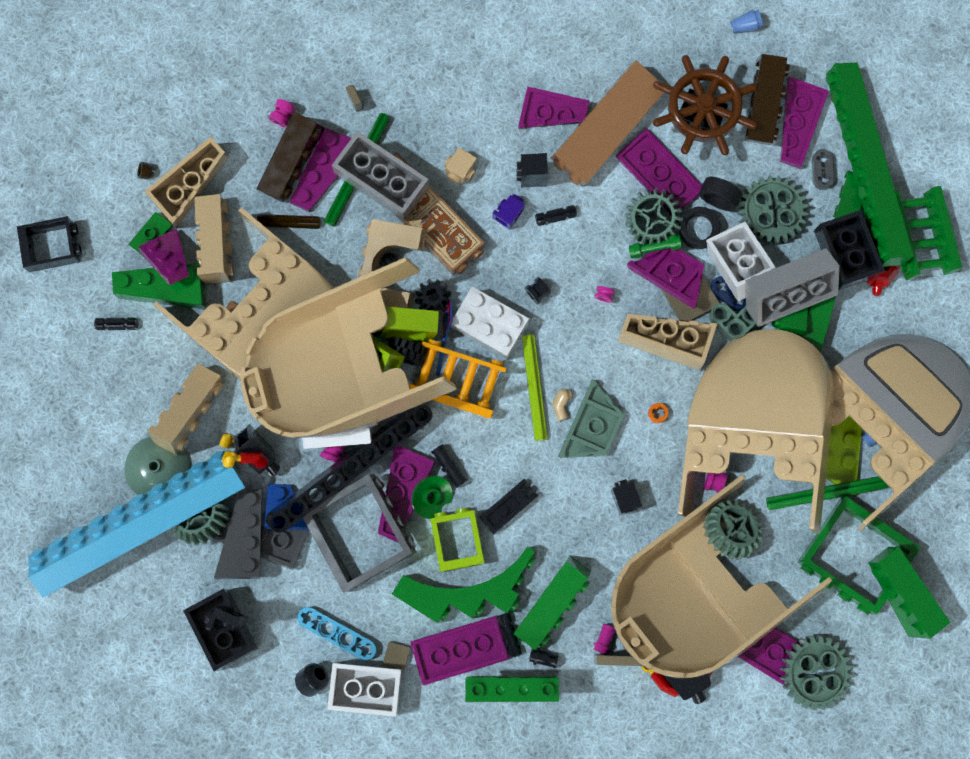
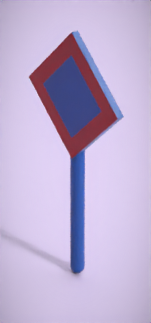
(446, 324)

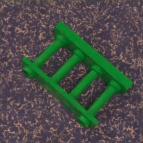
(942, 231)
(512, 689)

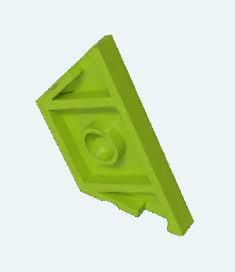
(844, 452)

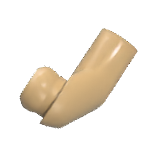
(559, 403)

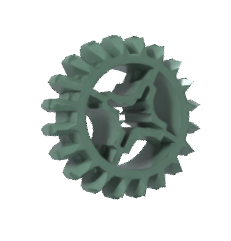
(650, 226)
(201, 528)
(745, 536)

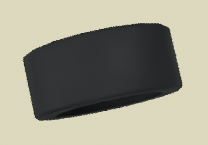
(720, 193)
(693, 212)

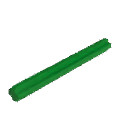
(347, 189)
(830, 492)

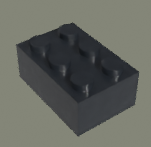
(851, 247)
(224, 644)

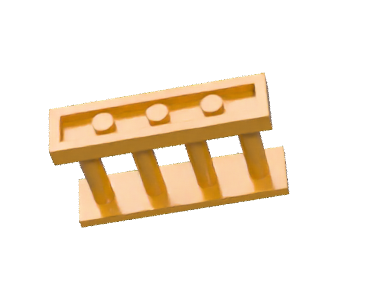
(462, 400)

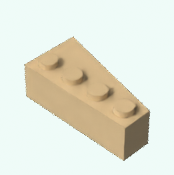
(188, 179)
(212, 239)
(670, 339)
(186, 410)

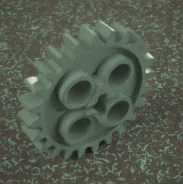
(792, 209)
(819, 693)

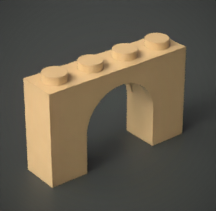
(381, 238)

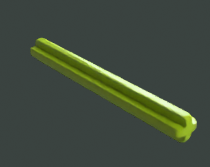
(534, 387)

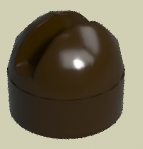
(145, 171)

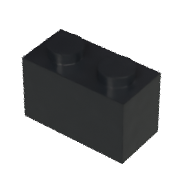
(532, 170)

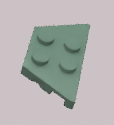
(593, 425)

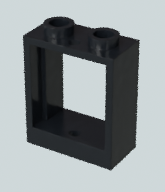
(27, 248)

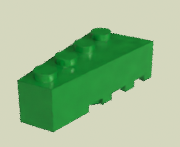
(149, 286)
(908, 594)
(552, 603)

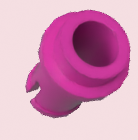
(604, 639)

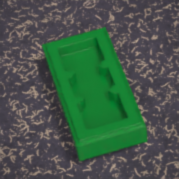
(154, 228)

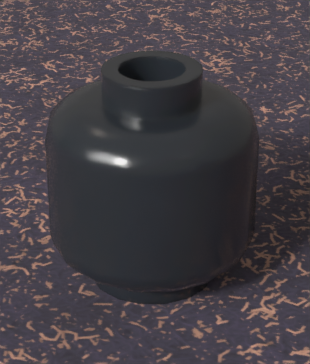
(311, 679)

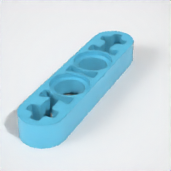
(335, 636)

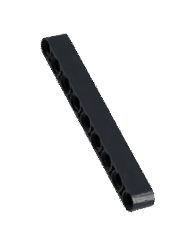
(338, 468)

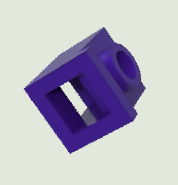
(509, 211)

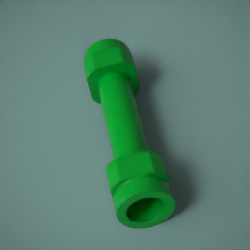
(674, 242)

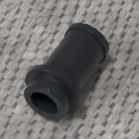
(543, 658)

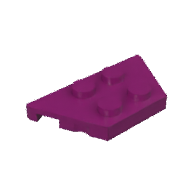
(673, 273)

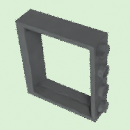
(328, 549)

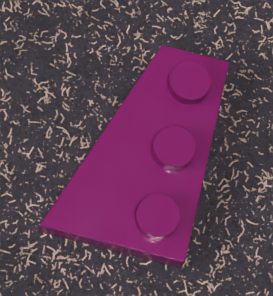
(550, 109)
(166, 256)

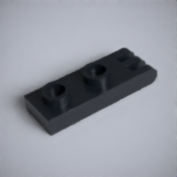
(507, 507)

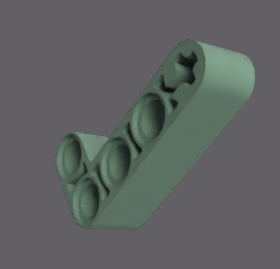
(731, 319)

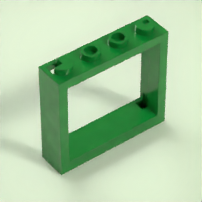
(876, 525)

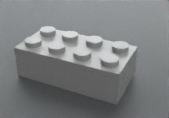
(380, 175)
(792, 287)

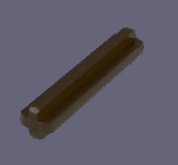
(289, 221)

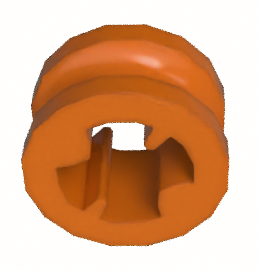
(654, 407)

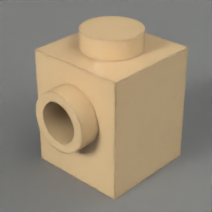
(460, 166)

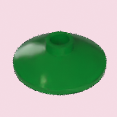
(440, 495)

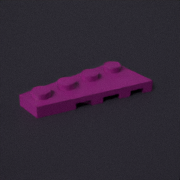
(801, 115)
(319, 171)
(405, 473)

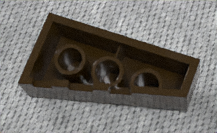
(767, 97)
(290, 157)

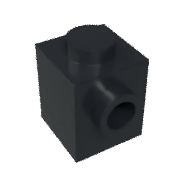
(625, 497)

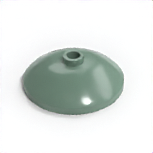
(139, 461)

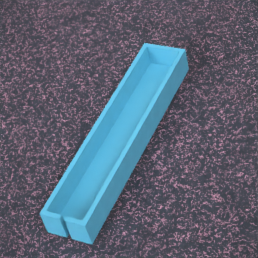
(133, 523)

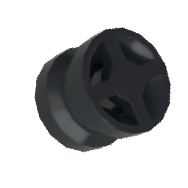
(537, 290)

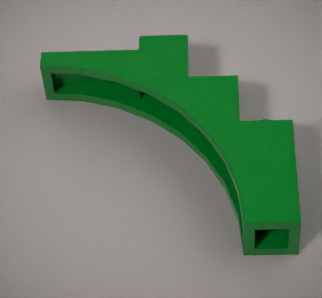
(498, 591)

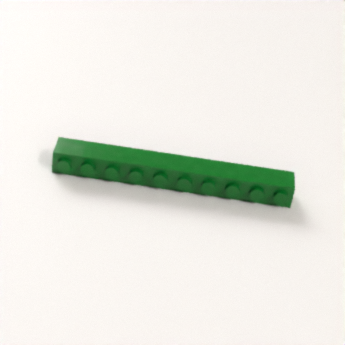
(869, 164)

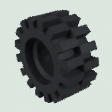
(413, 352)

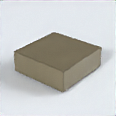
(354, 98)
(396, 655)

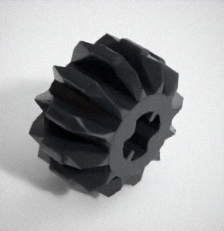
(442, 295)

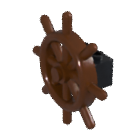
(702, 108)

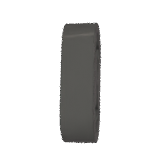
(827, 169)

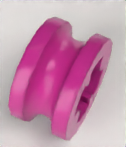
(604, 294)

